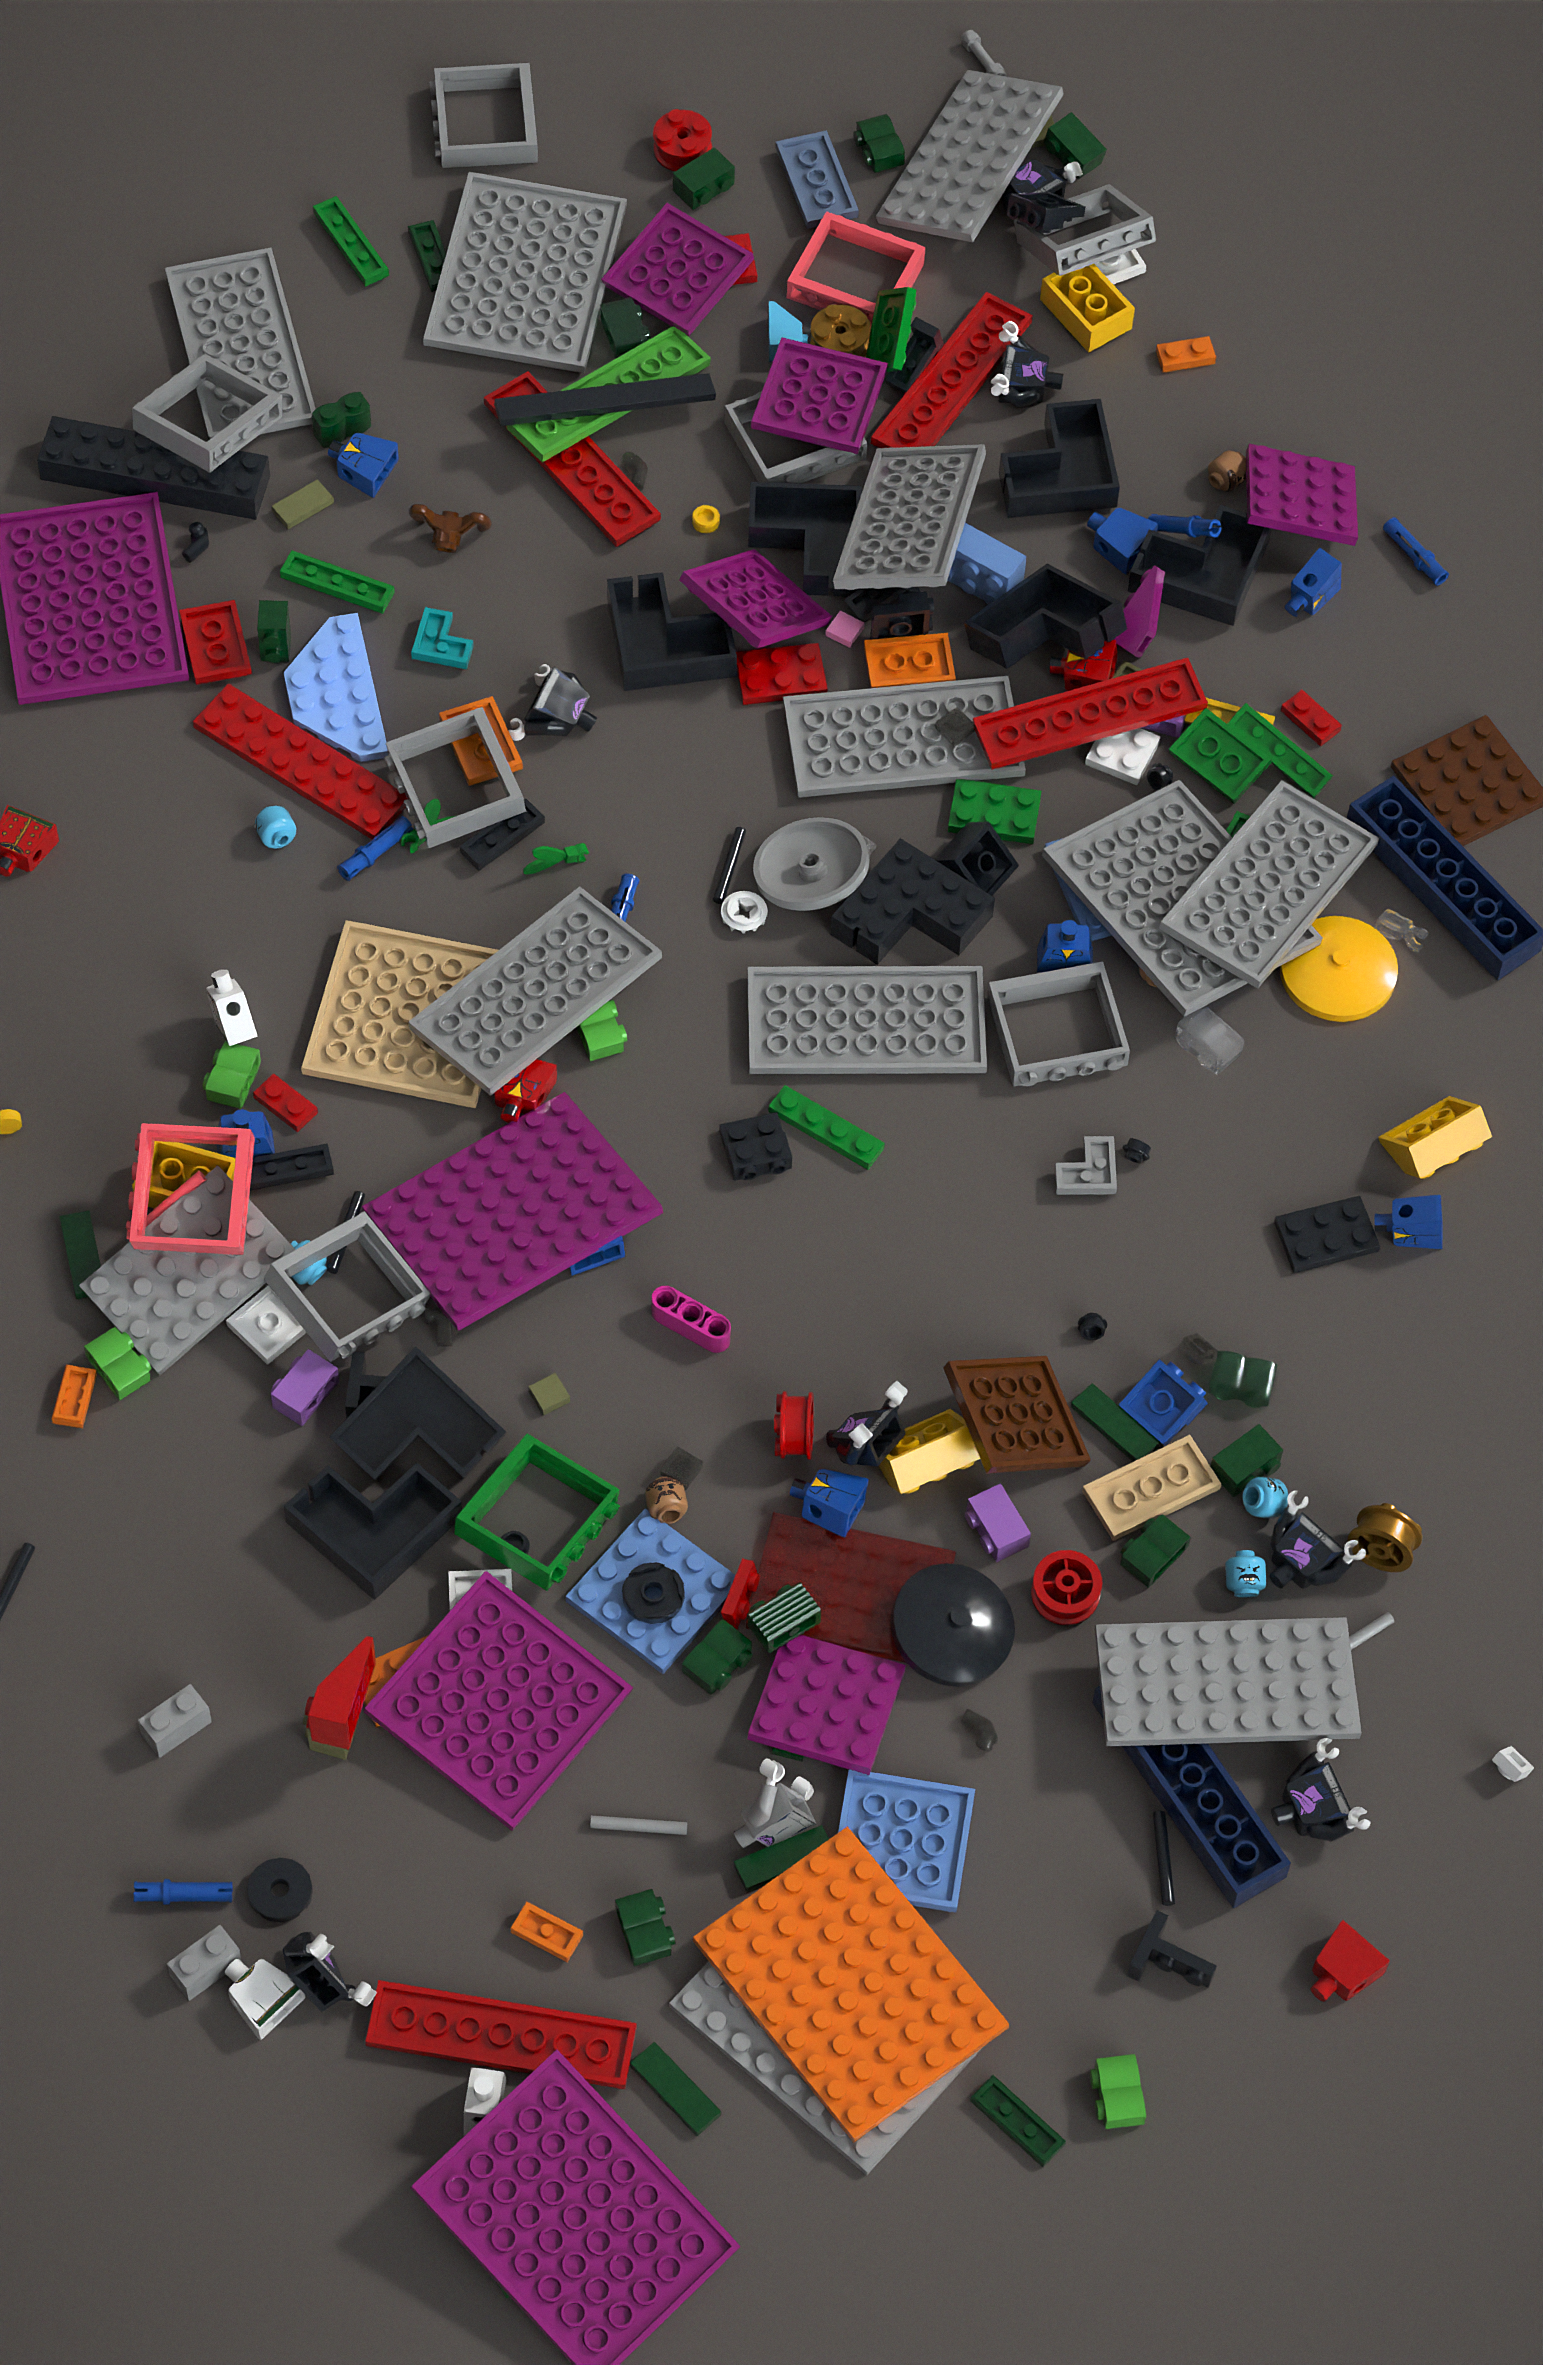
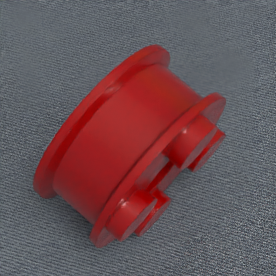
(681, 138)
(794, 1425)
(1066, 1587)

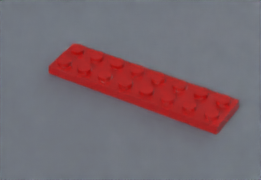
(951, 377)
(589, 477)
(1089, 713)
(300, 761)
(498, 2032)

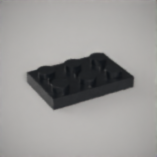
(1327, 1234)

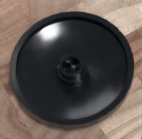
(952, 1625)

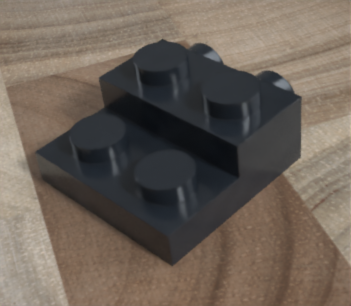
(1043, 210)
(906, 618)
(756, 1147)

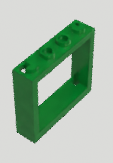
(560, 1467)

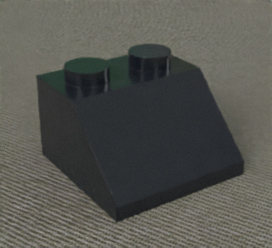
(979, 857)

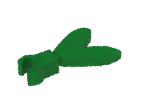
(432, 813)
(550, 856)

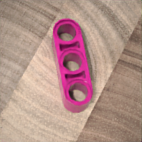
(696, 1331)

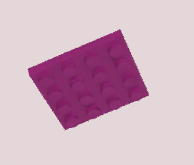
(678, 269)
(819, 395)
(1301, 494)
(755, 598)
(827, 1703)

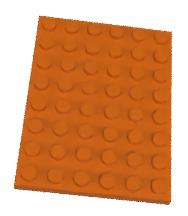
(850, 1983)

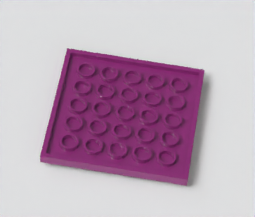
(498, 1700)

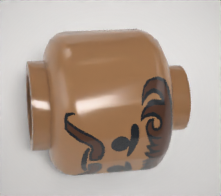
(1227, 470)
(666, 1500)

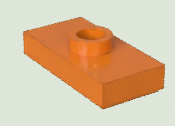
(74, 1396)

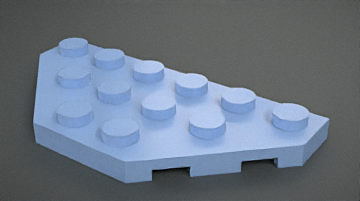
(335, 692)

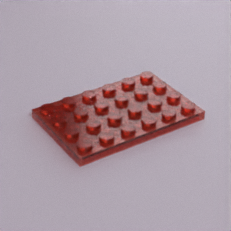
(847, 1577)

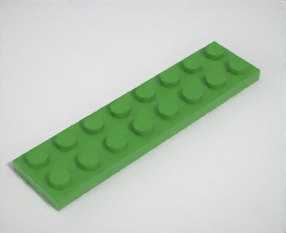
(660, 357)

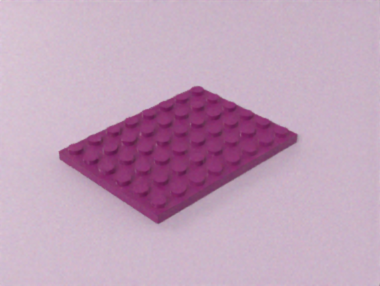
(89, 599)
(512, 1210)
(575, 2216)

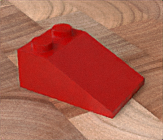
(340, 1698)

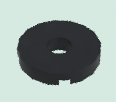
(653, 1610)
(276, 1872)

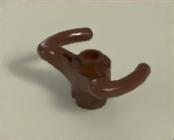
(448, 526)

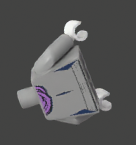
(778, 1809)

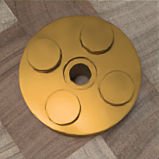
(841, 329)
(1386, 1537)

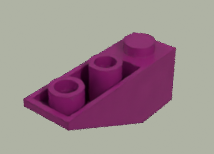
(1142, 613)

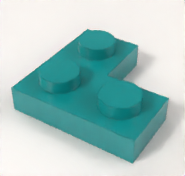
(434, 643)

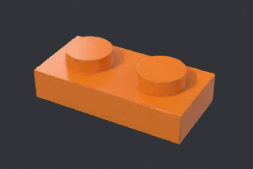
(1185, 354)
(546, 1931)

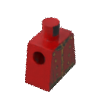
(24, 840)

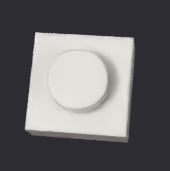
(1512, 1764)

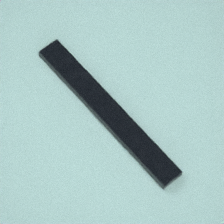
(604, 399)

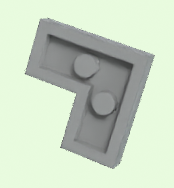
(1093, 1175)

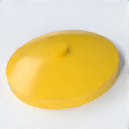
(1345, 974)

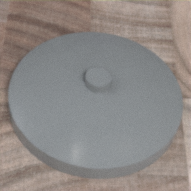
(811, 864)

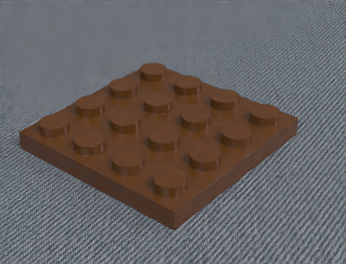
(1470, 780)
(1016, 1414)

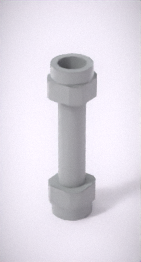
(972, 42)

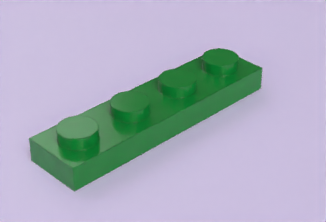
(351, 241)
(337, 581)
(1283, 752)
(826, 1127)

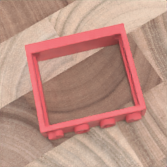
(819, 295)
(240, 1193)

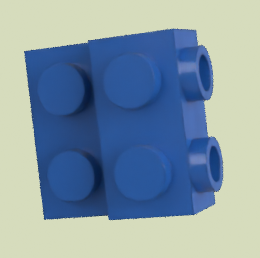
(1164, 1401)

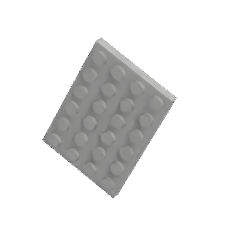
(179, 1297)

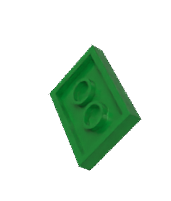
(891, 326)
(1220, 755)
(1007, 808)

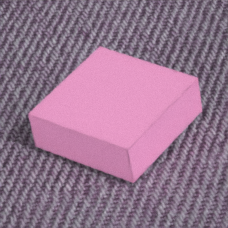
(844, 629)

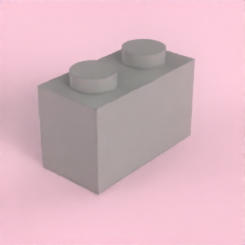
(174, 1720)
(203, 1962)

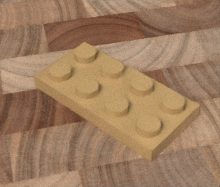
(1151, 1487)

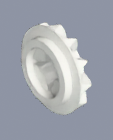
(748, 902)

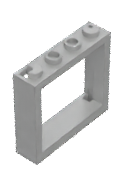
(479, 79)
(1097, 245)
(209, 454)
(793, 471)
(437, 736)
(1052, 984)
(384, 1255)

